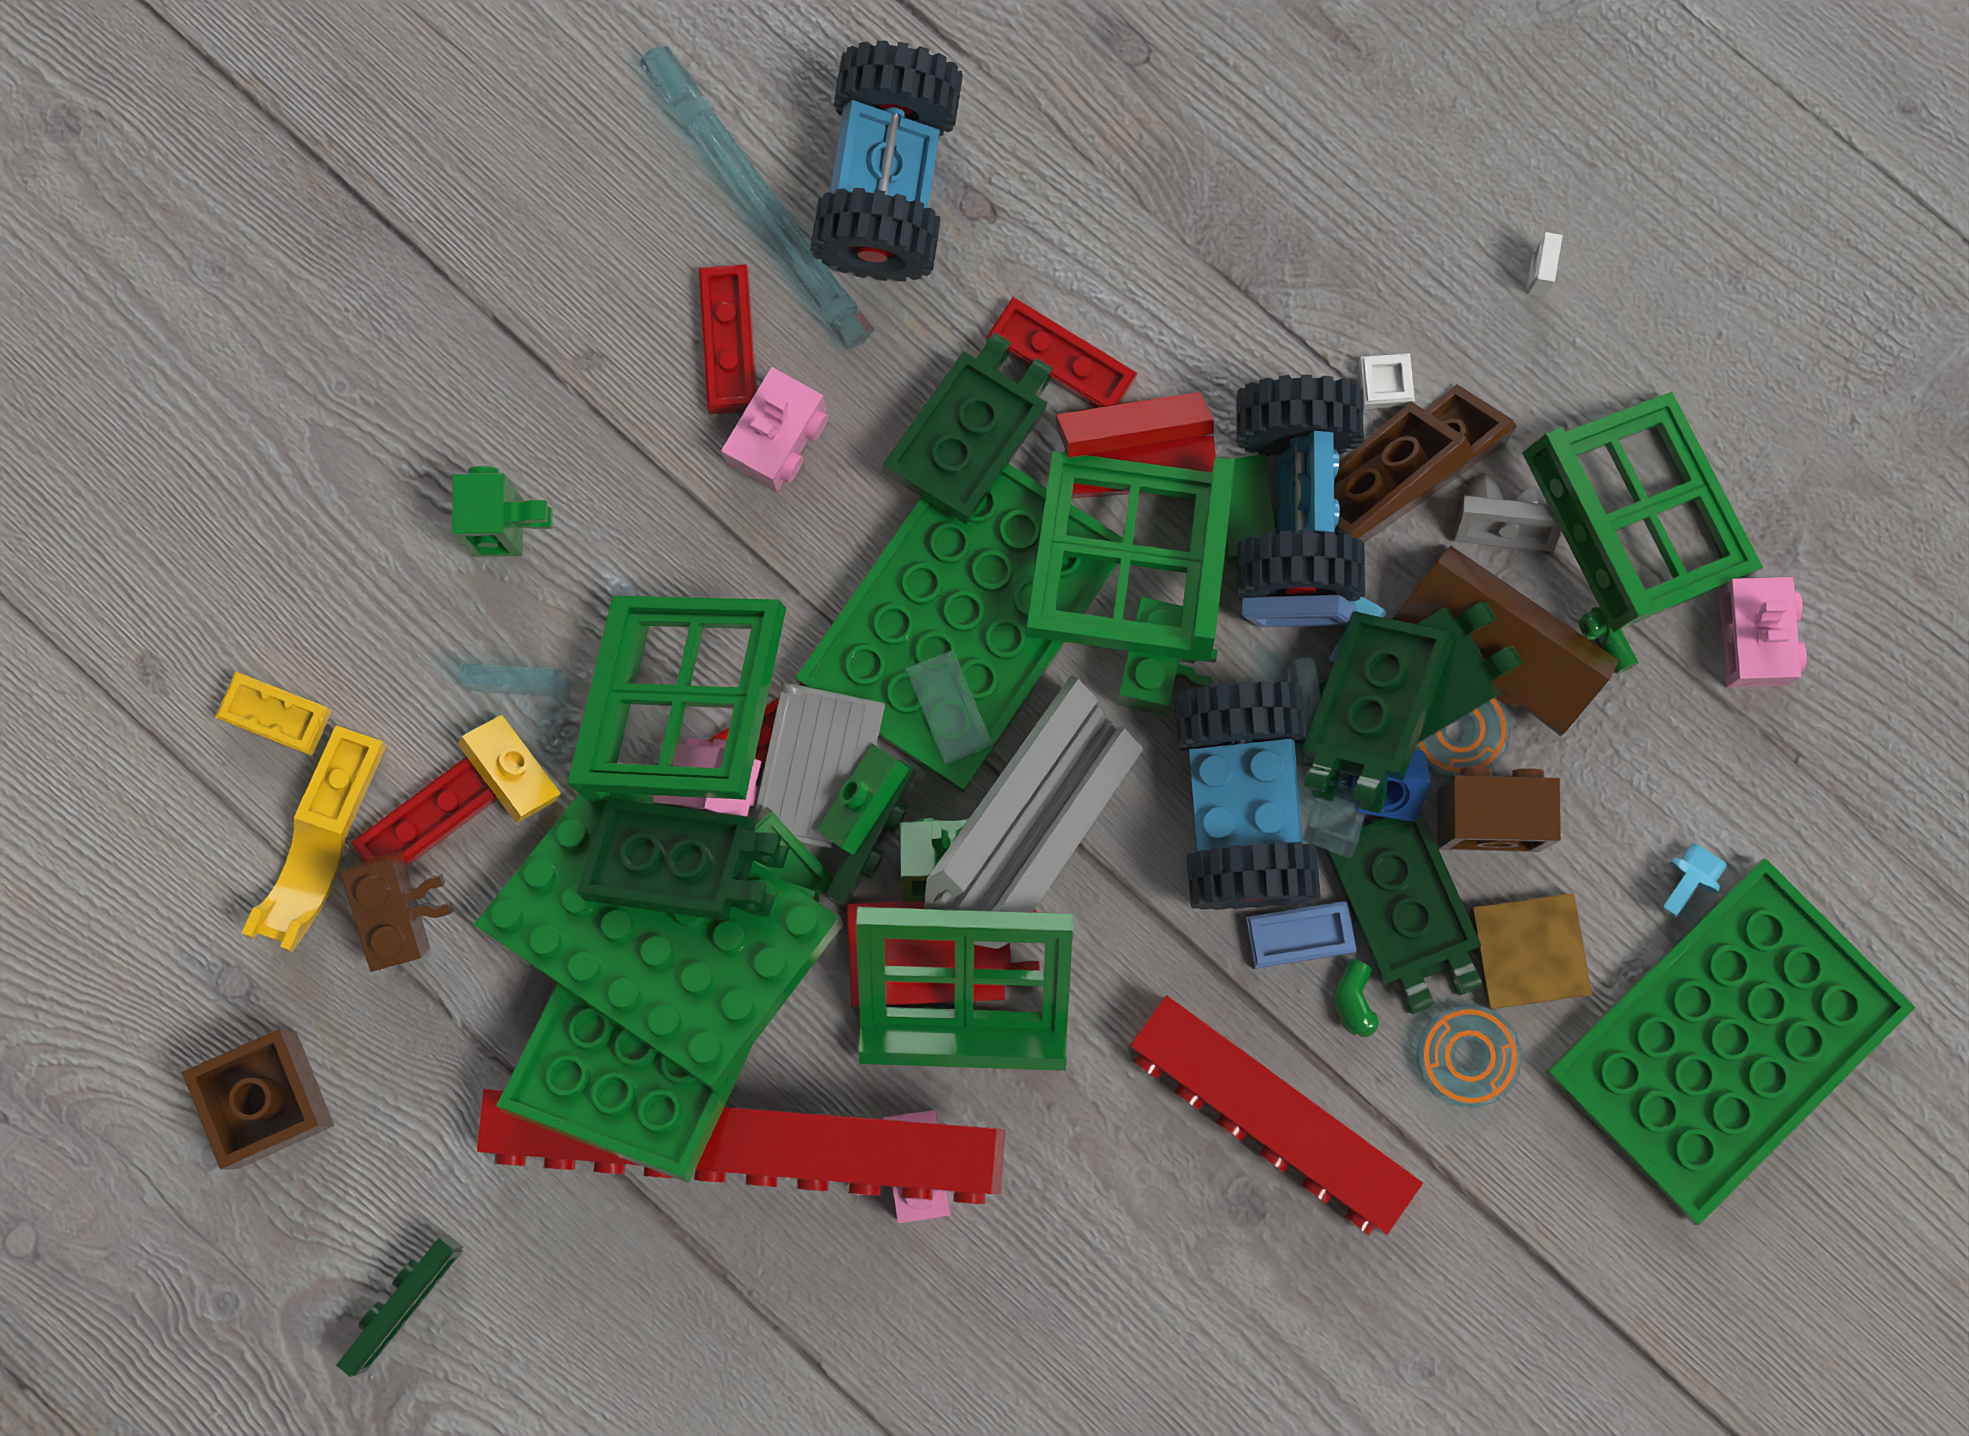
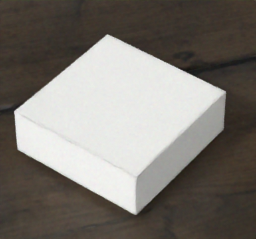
(1544, 264)
(1386, 381)

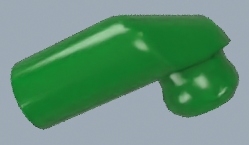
(1595, 625)
(1350, 1002)

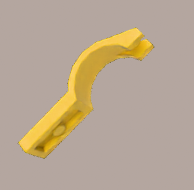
(318, 838)

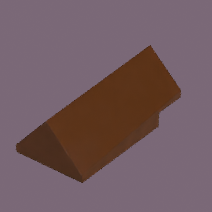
(1414, 459)
(1560, 664)

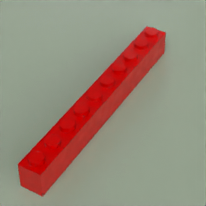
(790, 1146)

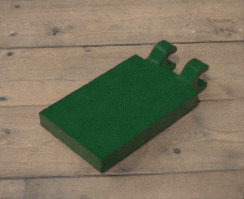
(969, 430)
(1466, 674)
(1374, 706)
(679, 861)
(1408, 909)

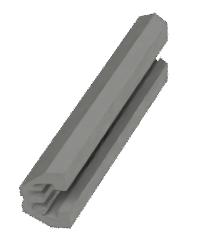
(1035, 810)

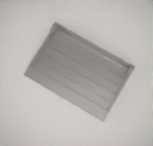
(812, 754)

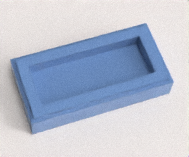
(1298, 611)
(1300, 935)

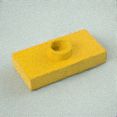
(273, 713)
(509, 768)

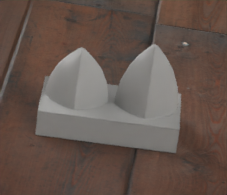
(1505, 523)

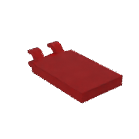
(928, 954)

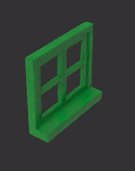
(1593, 533)
(1201, 564)
(615, 688)
(962, 1034)

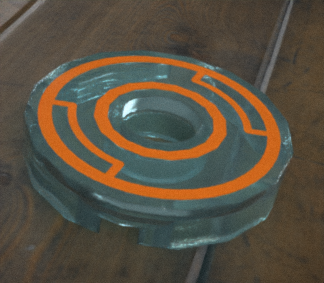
(1484, 749)
(1499, 1056)

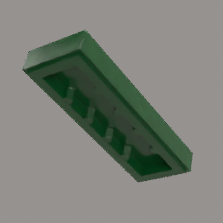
(868, 856)
(386, 1320)

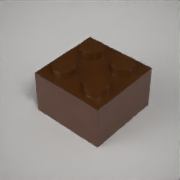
(1498, 812)
(257, 1099)

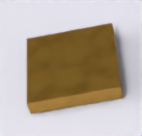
(1531, 951)

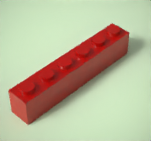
(1275, 1116)

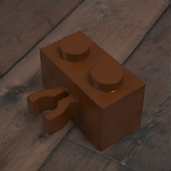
(388, 910)

